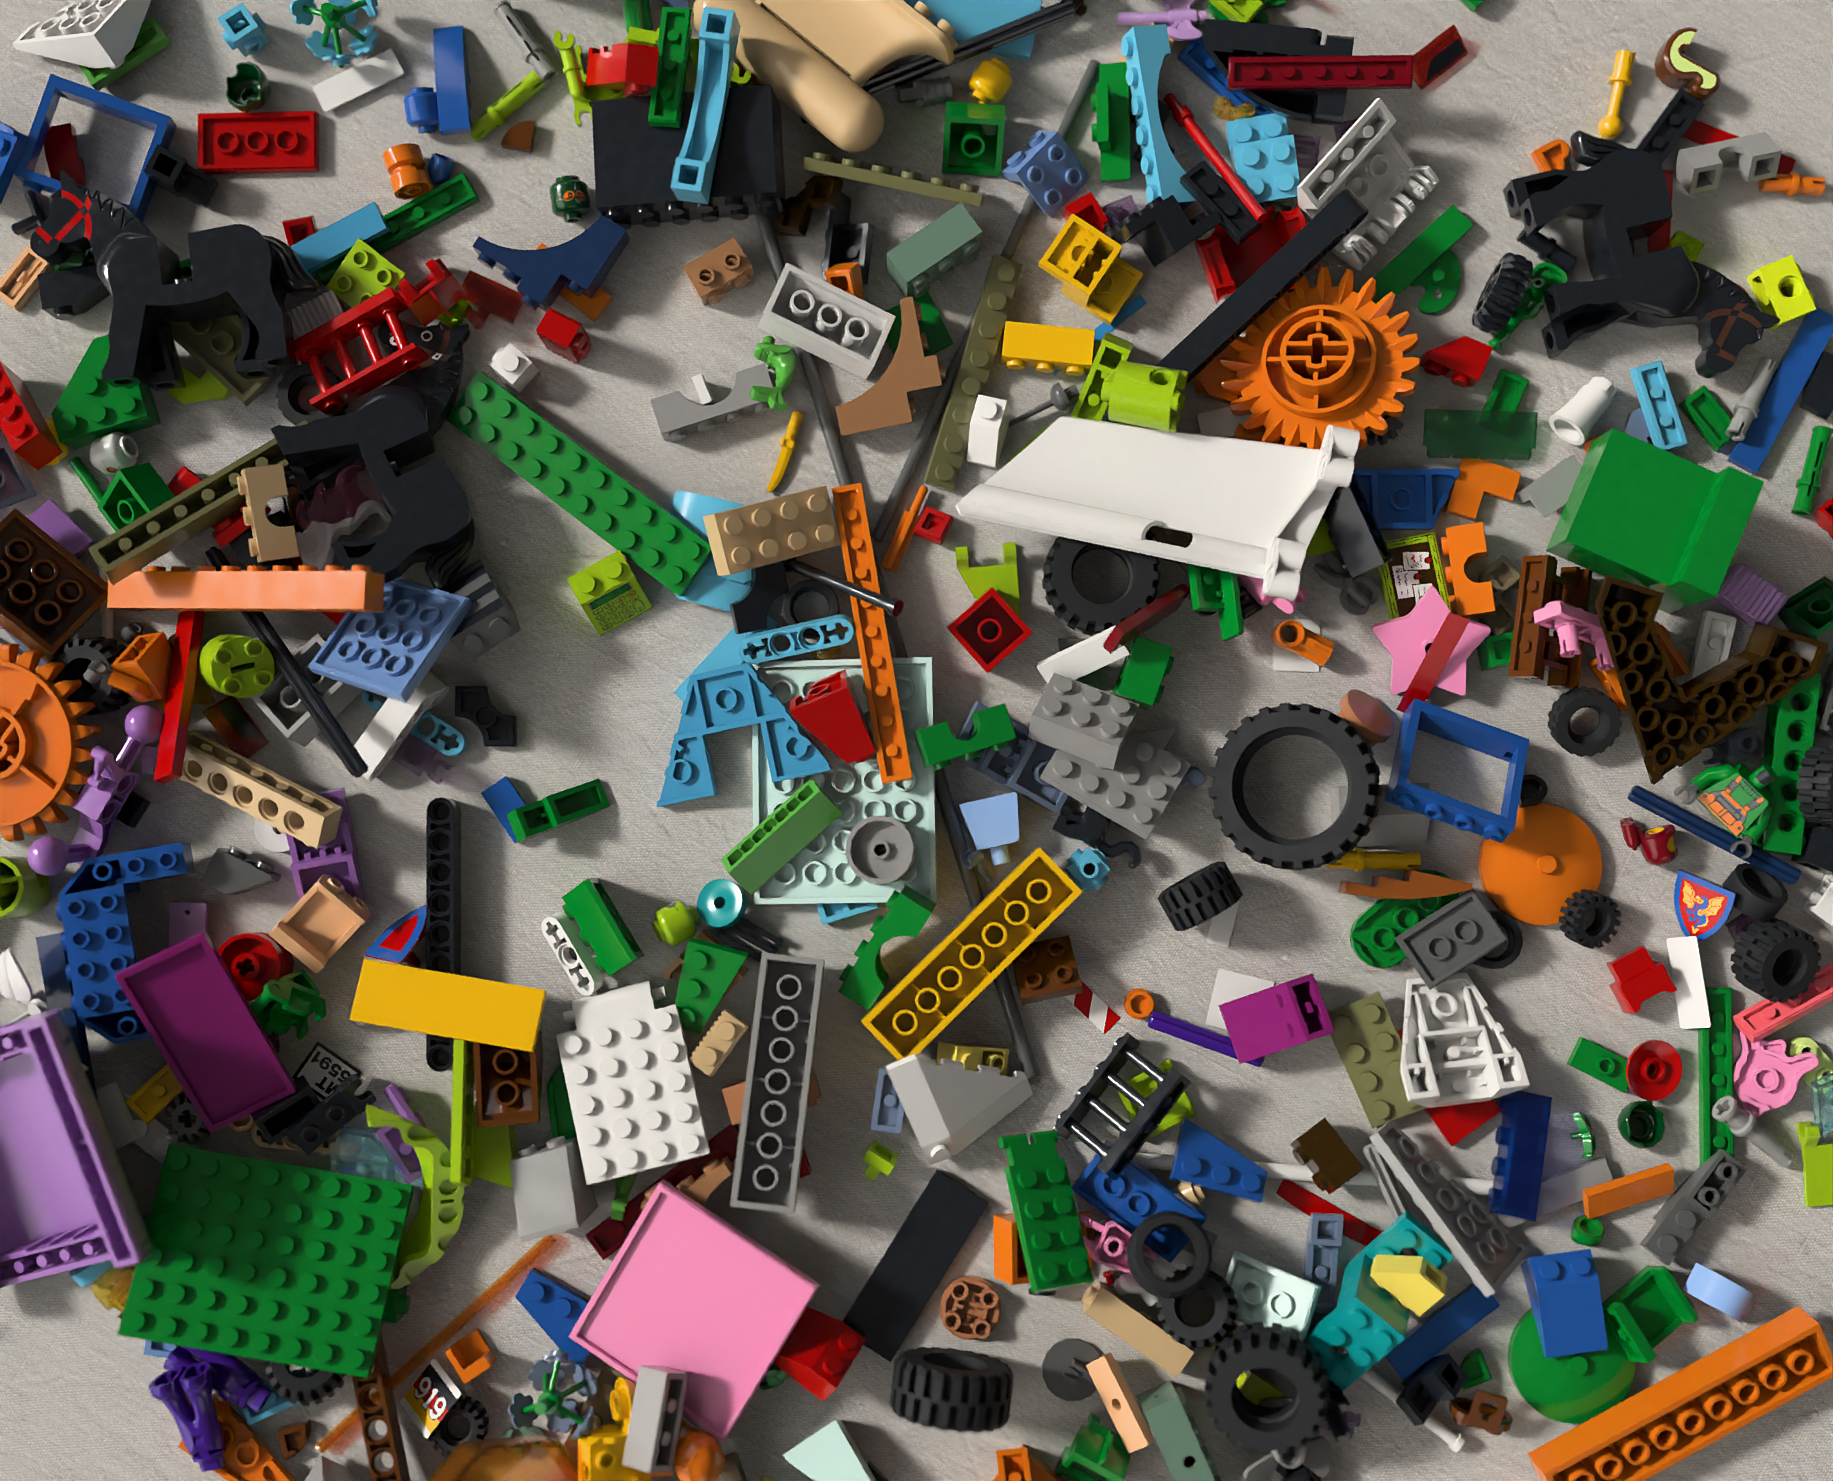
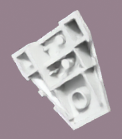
(1455, 1047)

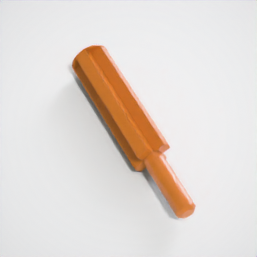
(903, 533)

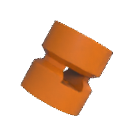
(406, 166)

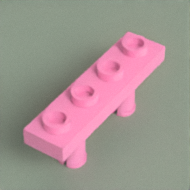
(1574, 625)

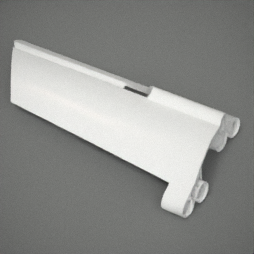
(1111, 482)

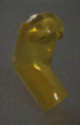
(1224, 111)

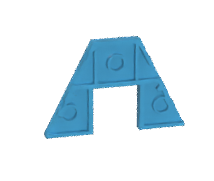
(729, 701)

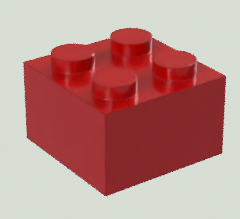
(989, 629)

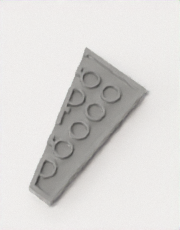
(1454, 1213)

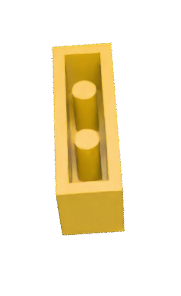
(1047, 348)

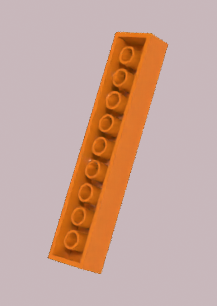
(1693, 1405)

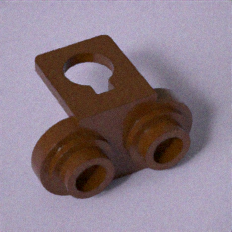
(1482, 1415)

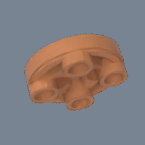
(1366, 716)
(970, 1307)

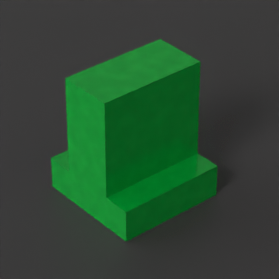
(1654, 519)

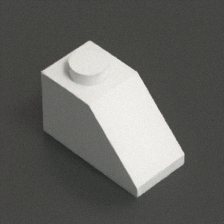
(988, 430)

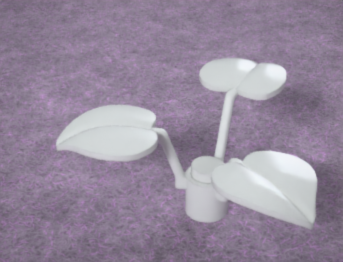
(16, 985)

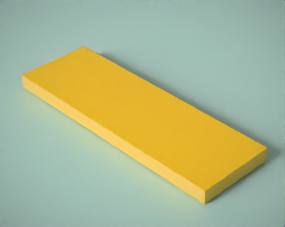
(448, 1005)

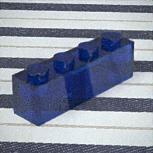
(1519, 1155)

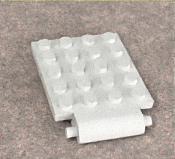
(630, 1083)

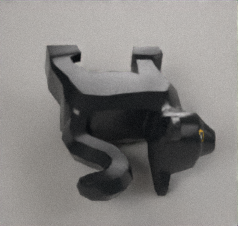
(1092, 831)

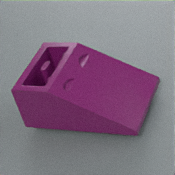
(1276, 1018)

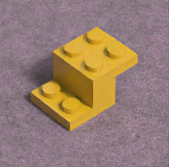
(1090, 269)

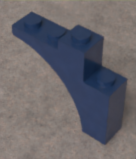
(544, 272)

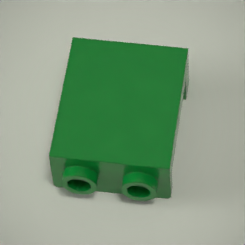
(1647, 1312)

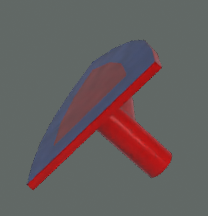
(400, 939)

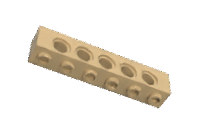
(259, 792)

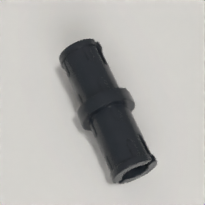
(1547, 250)

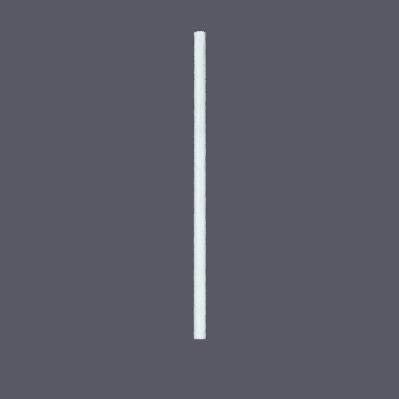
(1303, 1173)

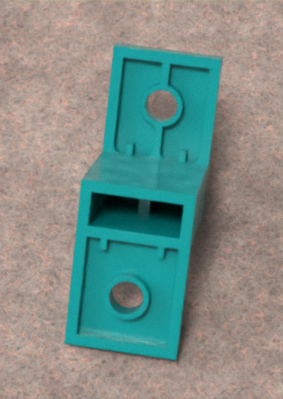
(1366, 1316)

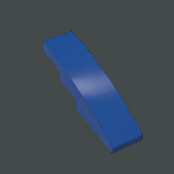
(452, 80)

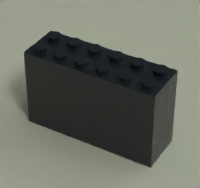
(638, 161)

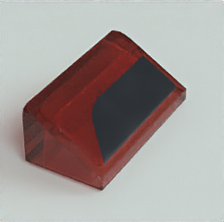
(1438, 57)
(236, 727)

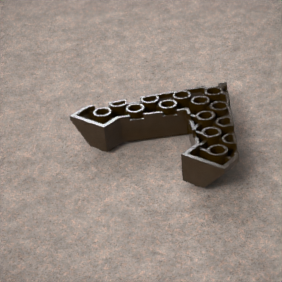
(1682, 720)

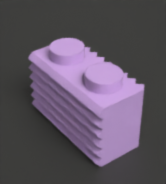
(1749, 595)

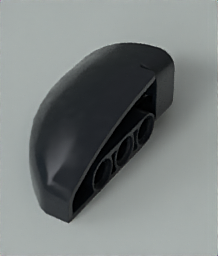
(1243, 39)

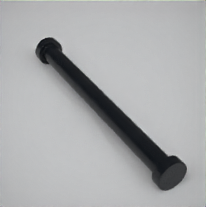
(893, 606)

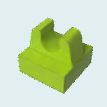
(878, 1159)

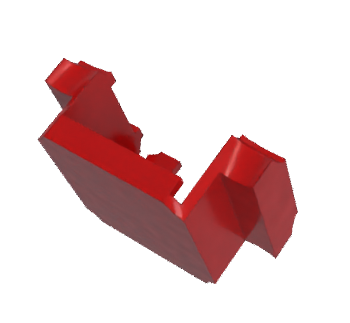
(1231, 265)

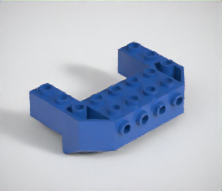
(101, 935)

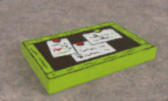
(1411, 573)

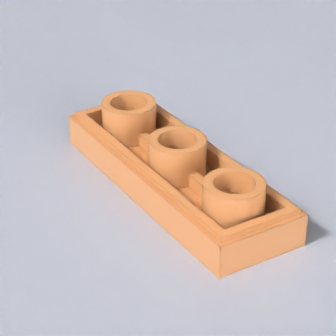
(1120, 1403)

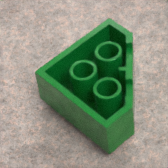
(95, 408)

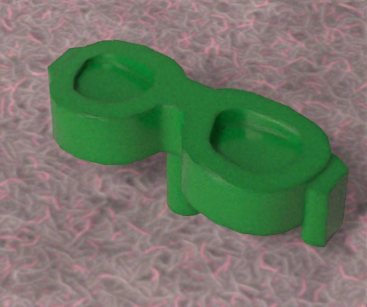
(1584, 1126)

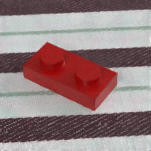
(229, 528)

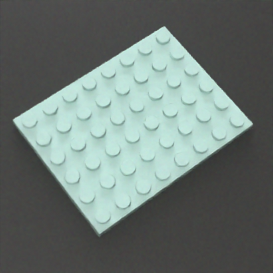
(821, 868)

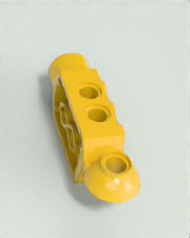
(604, 1447)

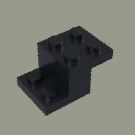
(1163, 228)

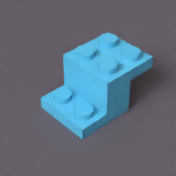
(1264, 157)

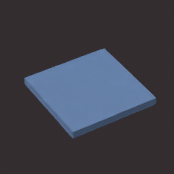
(393, 647)

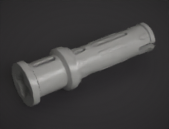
(1744, 1124)

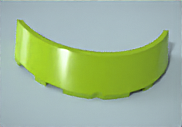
(440, 1202)

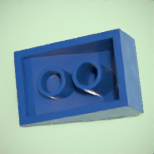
(1566, 1302)

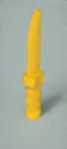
(788, 445)

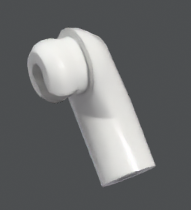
(1127, 1285)

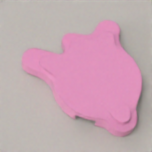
(1767, 1076)

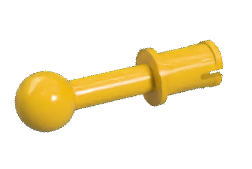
(1611, 125)

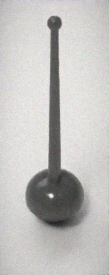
(1058, 398)

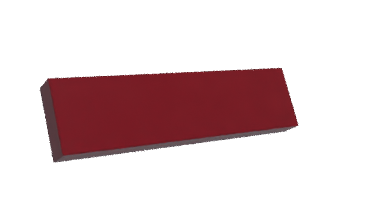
(1146, 618)

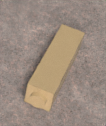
(1135, 1328)

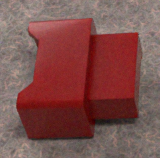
(1638, 979)

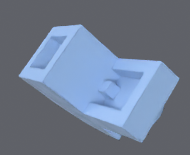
(1719, 1292)

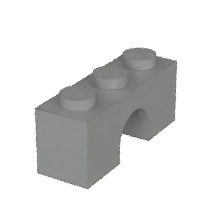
(1749, 156)

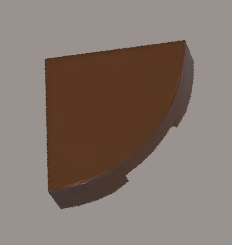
(520, 137)
(294, 1438)

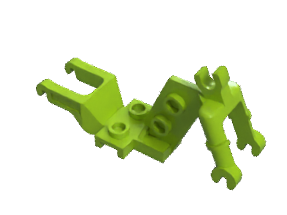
(583, 94)

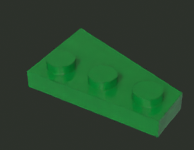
(704, 980)

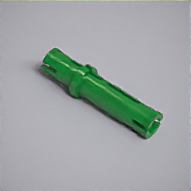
(1811, 474)

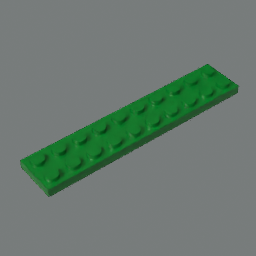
(580, 483)

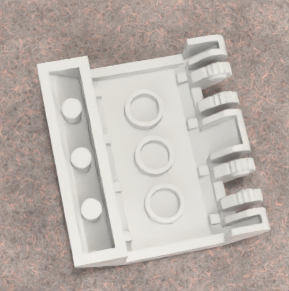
(1375, 172)

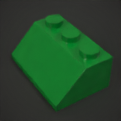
(601, 926)

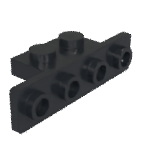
(847, 241)

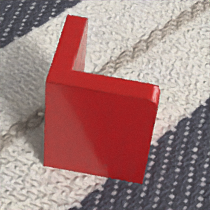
(1089, 211)

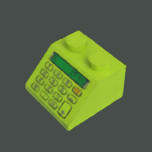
(609, 592)

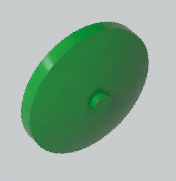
(1567, 1386)

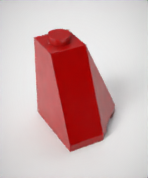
(835, 717)

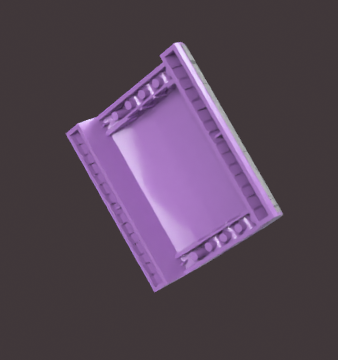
(58, 1167)

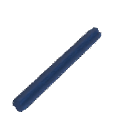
(1712, 834)

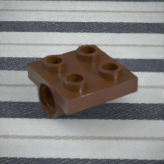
(1046, 971)

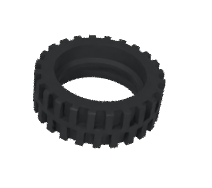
(1284, 721)

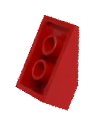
(819, 1352)

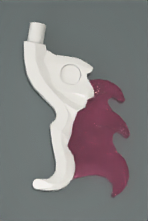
(332, 516)

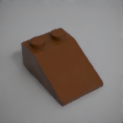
(507, 1084)

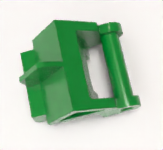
(288, 1004)
(1097, 1450)

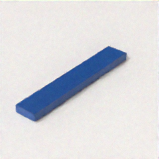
(1783, 390)

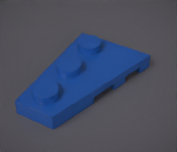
(1215, 1166)
(555, 1311)

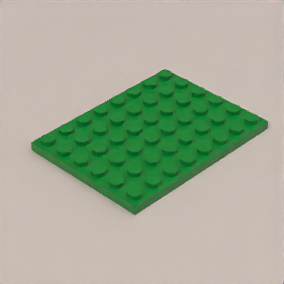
(268, 1261)

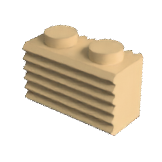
(718, 1042)

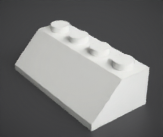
(826, 321)

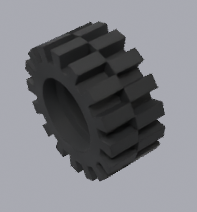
(1602, 925)
(476, 1419)

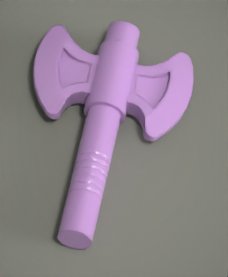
(1179, 16)

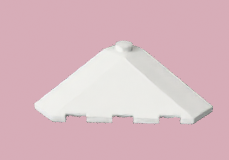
(87, 33)
(954, 1104)

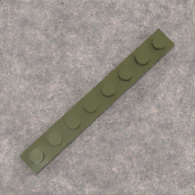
(972, 372)

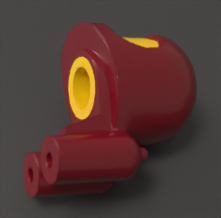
(1655, 843)

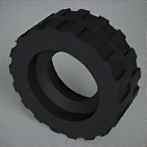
(289, 390)
(1601, 737)

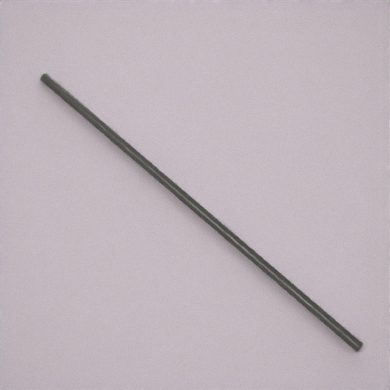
(947, 383)

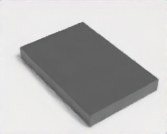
(1451, 938)

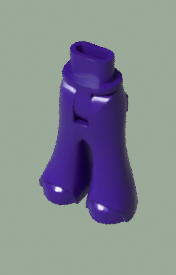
(230, 1376)
(191, 1404)

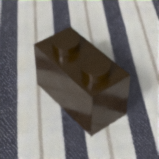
(1326, 1157)

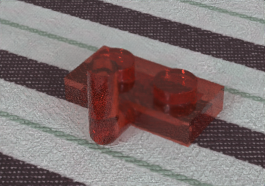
(489, 299)

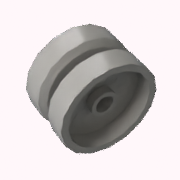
(899, 855)

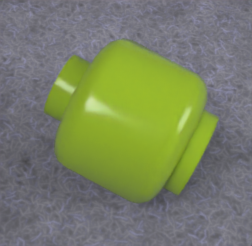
(675, 923)

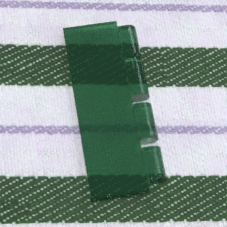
(1479, 434)

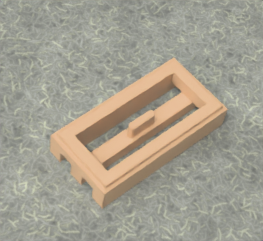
(27, 282)

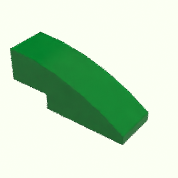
(558, 810)

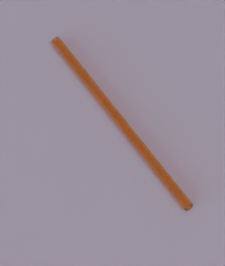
(443, 1336)

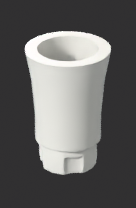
(1582, 412)

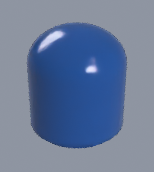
(440, 168)

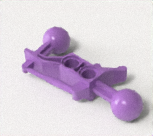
(100, 798)

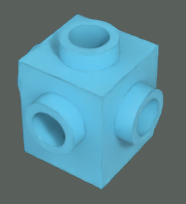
(243, 30)
(1076, 869)

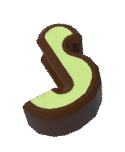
(1681, 71)

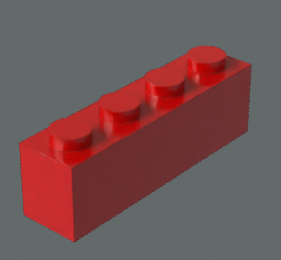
(24, 422)

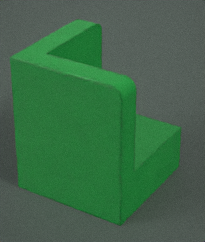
(1495, 651)

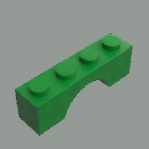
(905, 918)

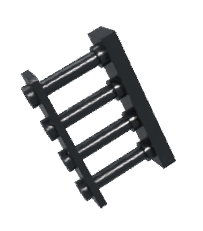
(1132, 1133)

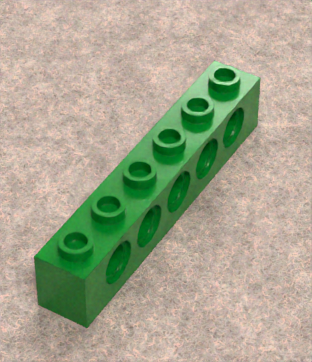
(1777, 747)

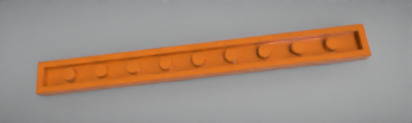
(872, 636)

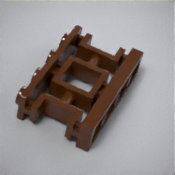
(1532, 645)

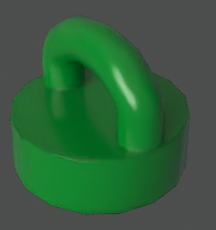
(1587, 1231)

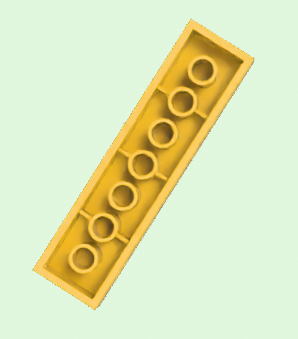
(971, 955)

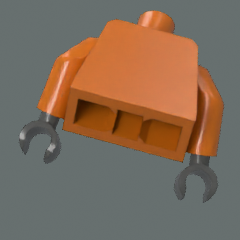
(141, 668)

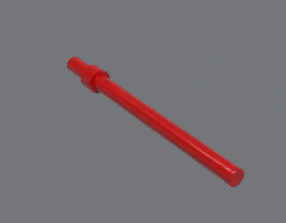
(1185, 119)

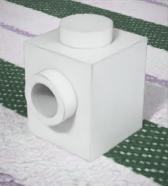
(513, 367)

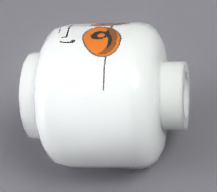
(113, 452)

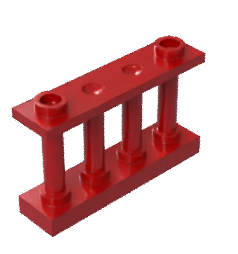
(346, 327)

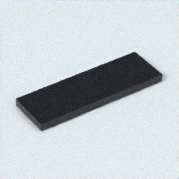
(914, 1264)

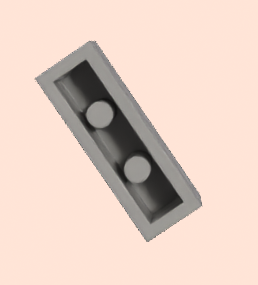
(655, 1419)

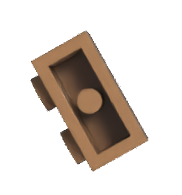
(719, 272)

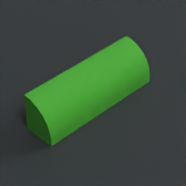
(781, 836)

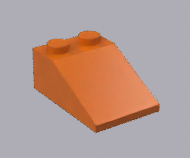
(1008, 1252)

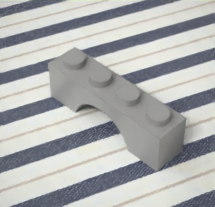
(680, 416)

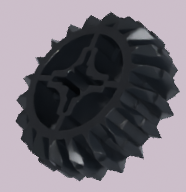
(1502, 293)

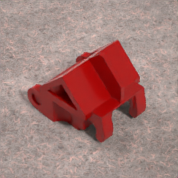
(433, 293)

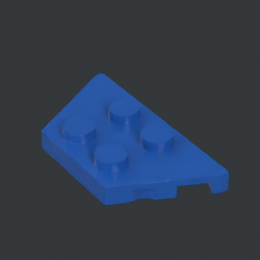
(1405, 496)

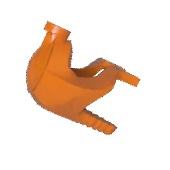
(696, 1455)

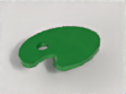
(1442, 275)

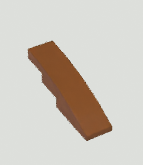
(1413, 886)

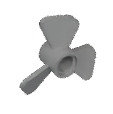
(1314, 1455)

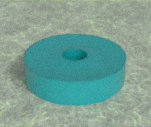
(709, 901)

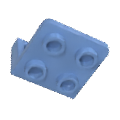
(1047, 171)

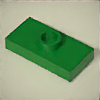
(1599, 1064)

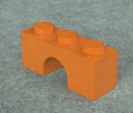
(1464, 545)

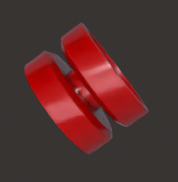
(263, 952)

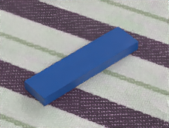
(1200, 63)
(1440, 1330)

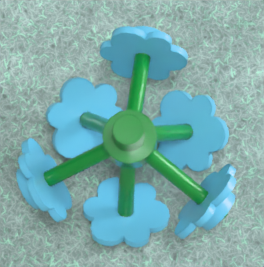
(336, 15)

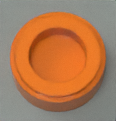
(1139, 1004)

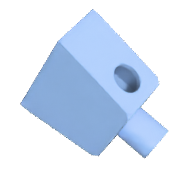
(993, 824)

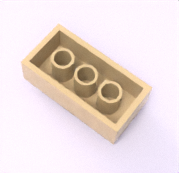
(771, 530)

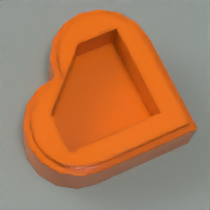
(1551, 155)

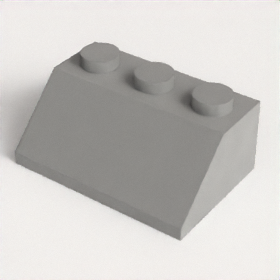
(1393, 824)

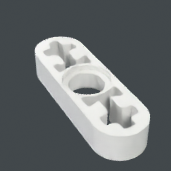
(561, 949)

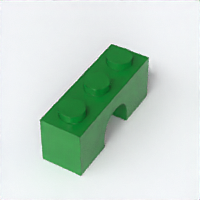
(991, 730)

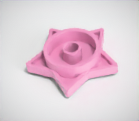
(1409, 635)

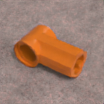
(1305, 642)

